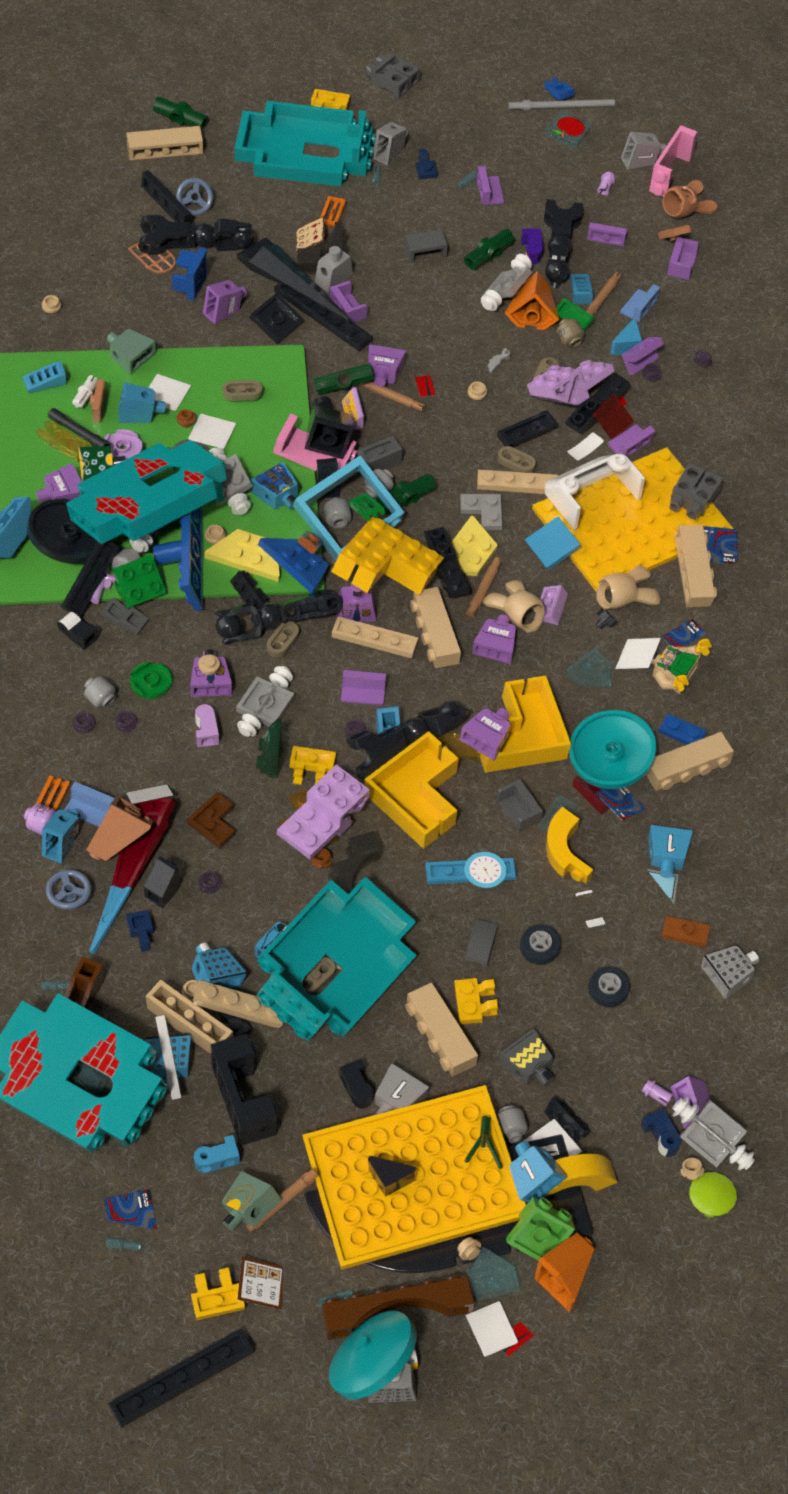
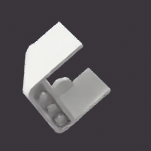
(563, 486)

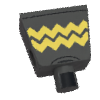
(528, 1059)

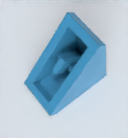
(626, 339)
(387, 718)

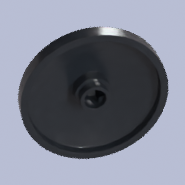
(57, 535)

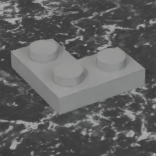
(485, 504)

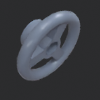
(195, 181)
(68, 898)

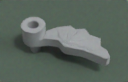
(496, 360)

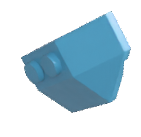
(14, 525)

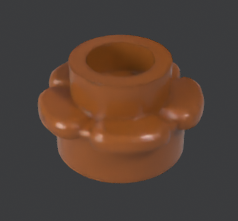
(186, 418)
(322, 854)

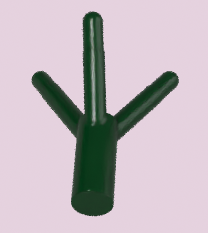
(483, 1138)

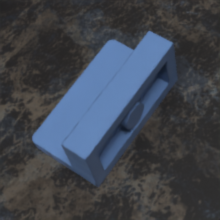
(640, 303)
(89, 803)

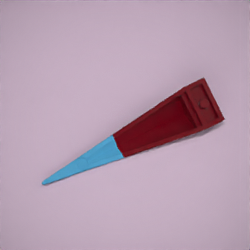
(132, 862)

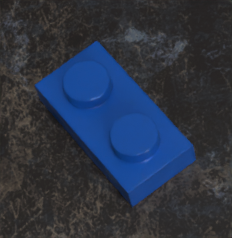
(681, 730)

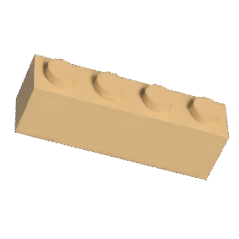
(164, 143)
(695, 566)
(436, 628)
(690, 761)
(186, 1016)
(441, 1029)

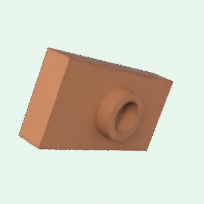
(675, 232)
(97, 400)

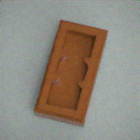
(310, 542)
(685, 931)

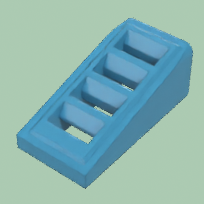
(581, 289)
(55, 373)

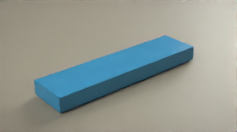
(454, 872)

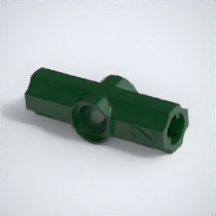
(180, 113)
(489, 249)
(332, 381)
(410, 492)

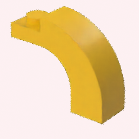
(560, 857)
(585, 1170)

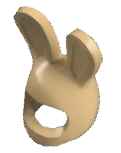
(625, 589)
(517, 605)

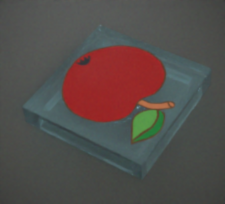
(568, 129)

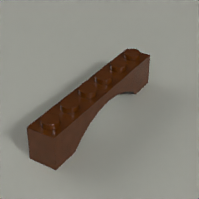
(85, 982)
(447, 1297)

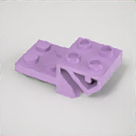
(569, 384)
(324, 812)

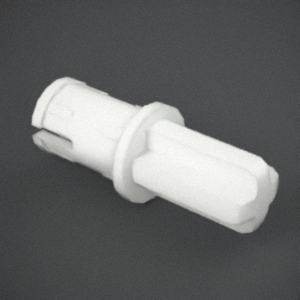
(84, 392)

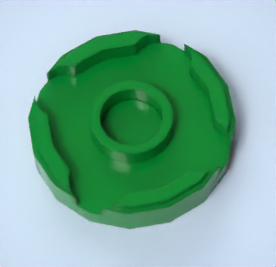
(150, 686)

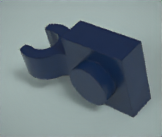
(425, 168)
(140, 926)

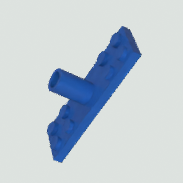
(190, 553)

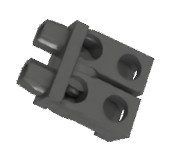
(393, 74)
(695, 492)

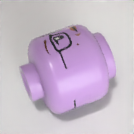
(38, 817)

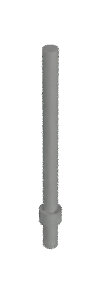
(527, 105)

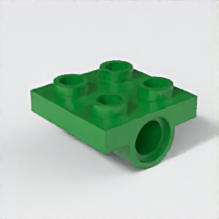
(138, 581)

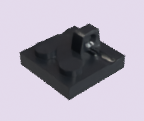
(276, 318)

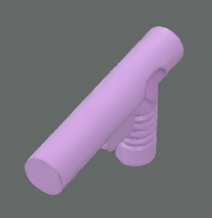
(105, 583)

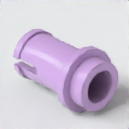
(608, 180)
(656, 1092)

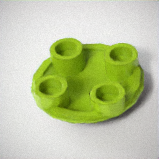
(713, 1194)

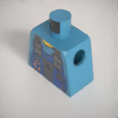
(276, 487)

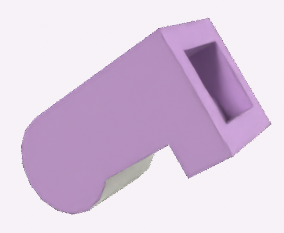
(206, 721)

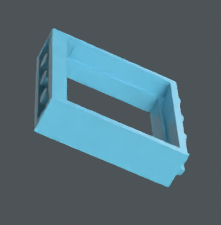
(358, 464)

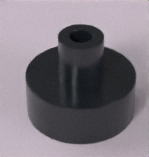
(323, 401)
(605, 618)

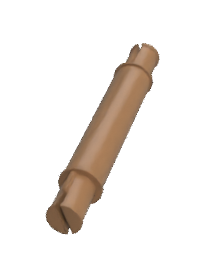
(603, 294)
(393, 395)
(484, 586)
(288, 1194)

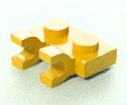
(330, 99)
(310, 760)
(468, 1000)
(218, 1300)

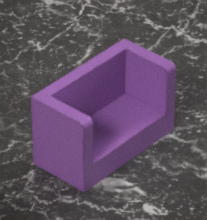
(683, 258)
(346, 302)

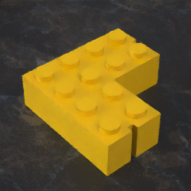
(387, 551)
(535, 729)
(407, 790)

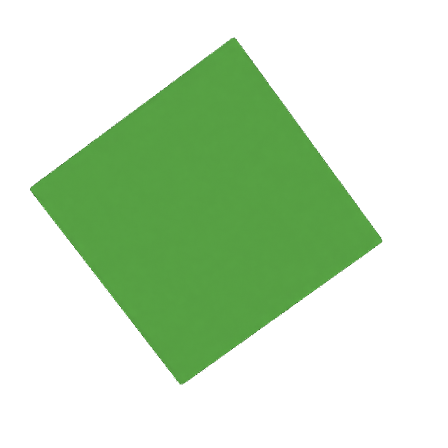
(27, 459)

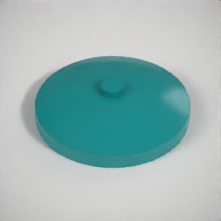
(612, 749)
(372, 1355)

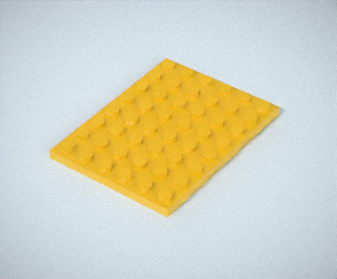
(624, 532)
(444, 1199)

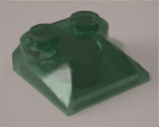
(270, 747)

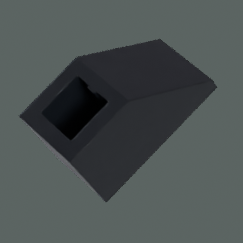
(162, 882)

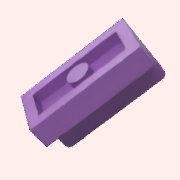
(489, 187)
(607, 234)
(642, 354)
(632, 440)
(363, 687)
(694, 1090)

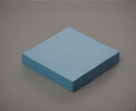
(553, 543)

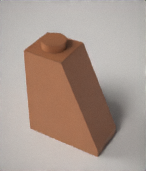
(118, 829)

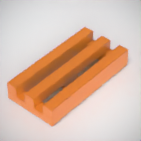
(329, 222)
(66, 785)

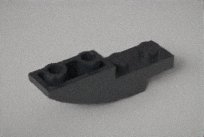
(582, 418)
(449, 570)

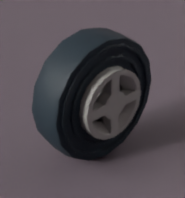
(541, 936)
(603, 980)

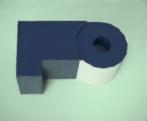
(663, 1131)

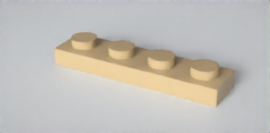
(513, 481)
(374, 637)
(234, 1003)

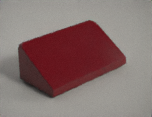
(589, 793)

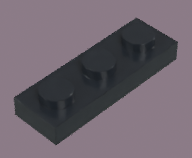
(527, 429)

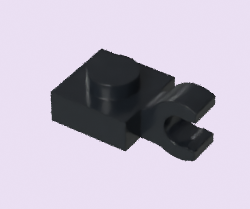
(236, 1024)

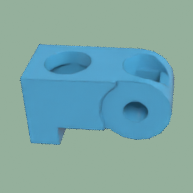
(217, 1157)

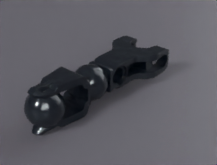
(562, 223)
(168, 234)
(271, 615)
(389, 743)

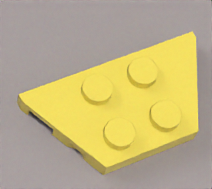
(473, 547)
(242, 552)

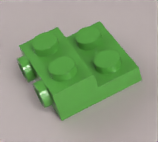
(540, 1228)

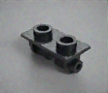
(244, 584)
(562, 1113)

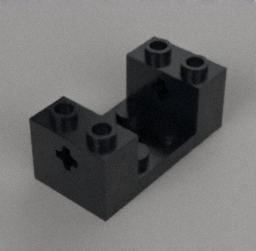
(252, 1118)

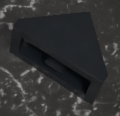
(390, 1174)

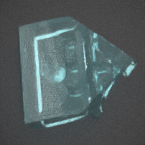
(591, 671)
(491, 1276)

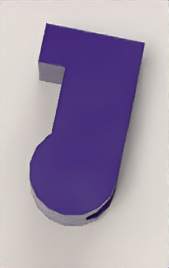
(533, 240)

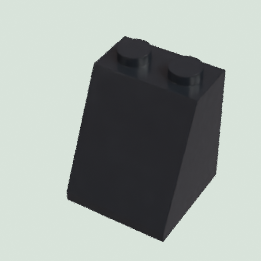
(329, 431)

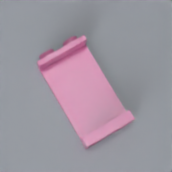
(680, 146)
(291, 446)

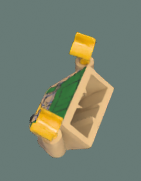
(678, 665)

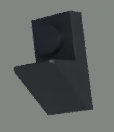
(325, 468)

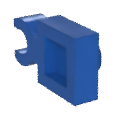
(559, 90)

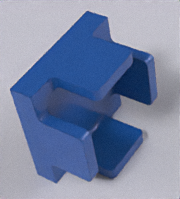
(196, 274)

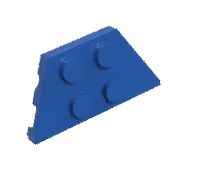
(296, 560)

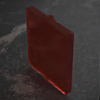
(613, 416)

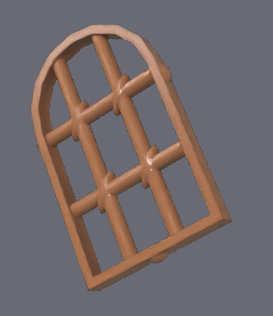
(155, 263)

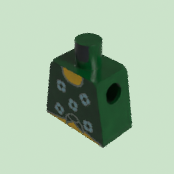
(96, 459)

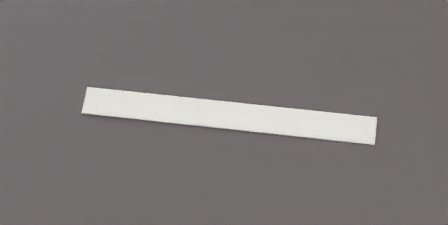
(168, 1057)

